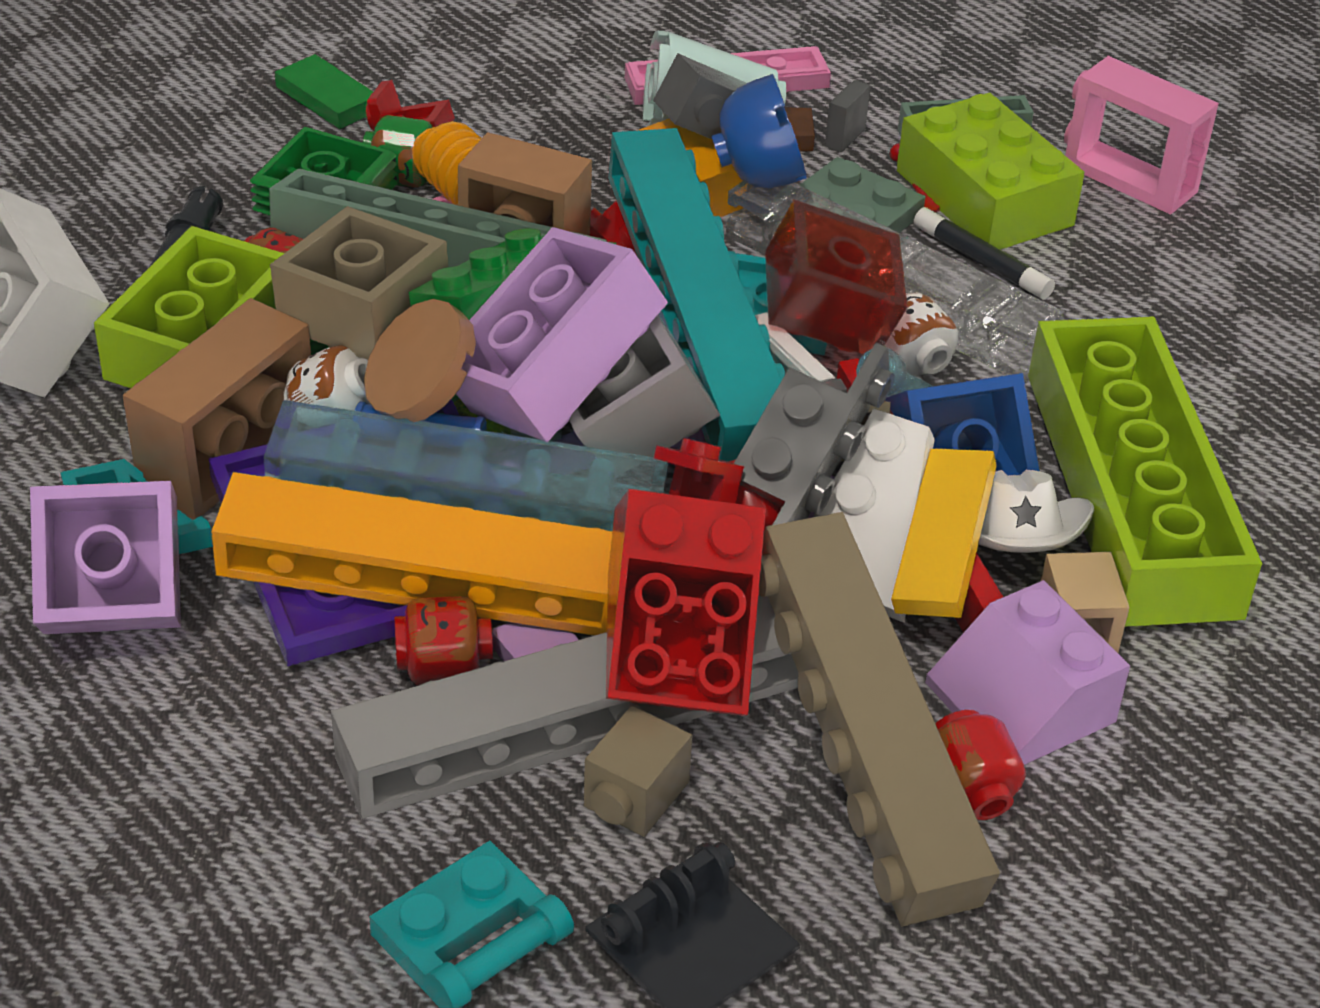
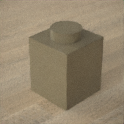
(637, 771)

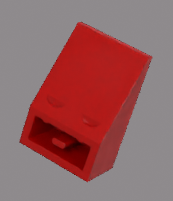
(683, 601)

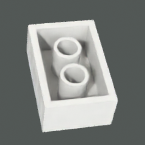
(44, 297)

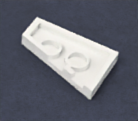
(880, 494)

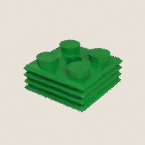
(325, 155)

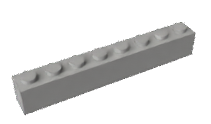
(504, 720)

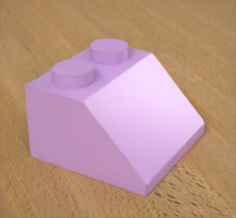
(1033, 670)

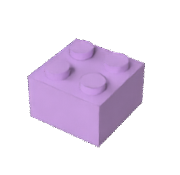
(105, 557)

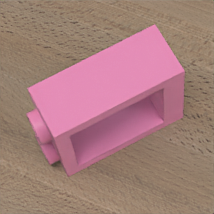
(1181, 110)

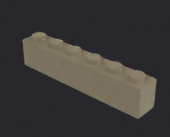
(874, 722)

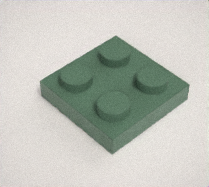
(866, 193)

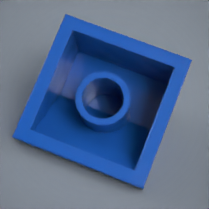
(976, 416)

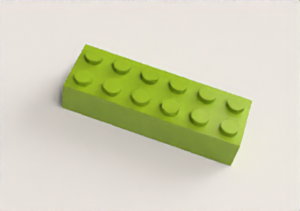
(1146, 466)

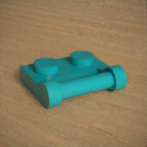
(458, 911)

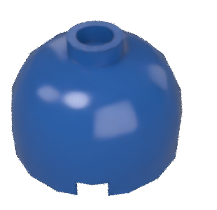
(759, 136)

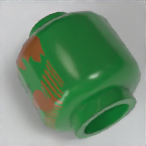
(398, 136)

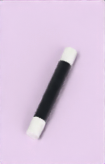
(984, 253)

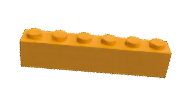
(412, 550)

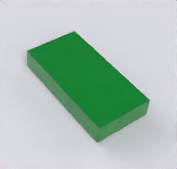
(324, 90)

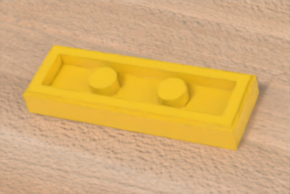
(944, 533)

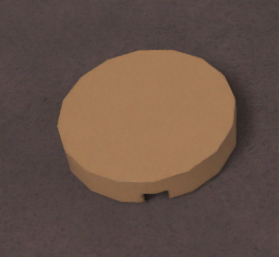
(419, 361)

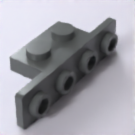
(807, 434)

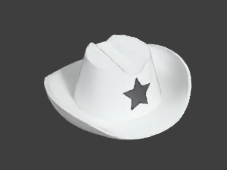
(1028, 517)

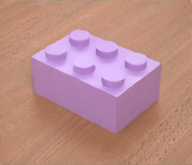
(556, 331)

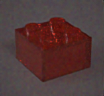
(834, 279)

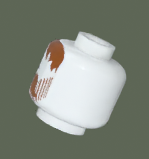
(924, 336)
(328, 379)

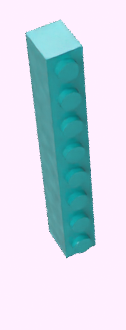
(699, 278)

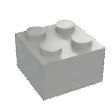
(645, 399)

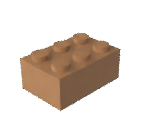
(213, 400)

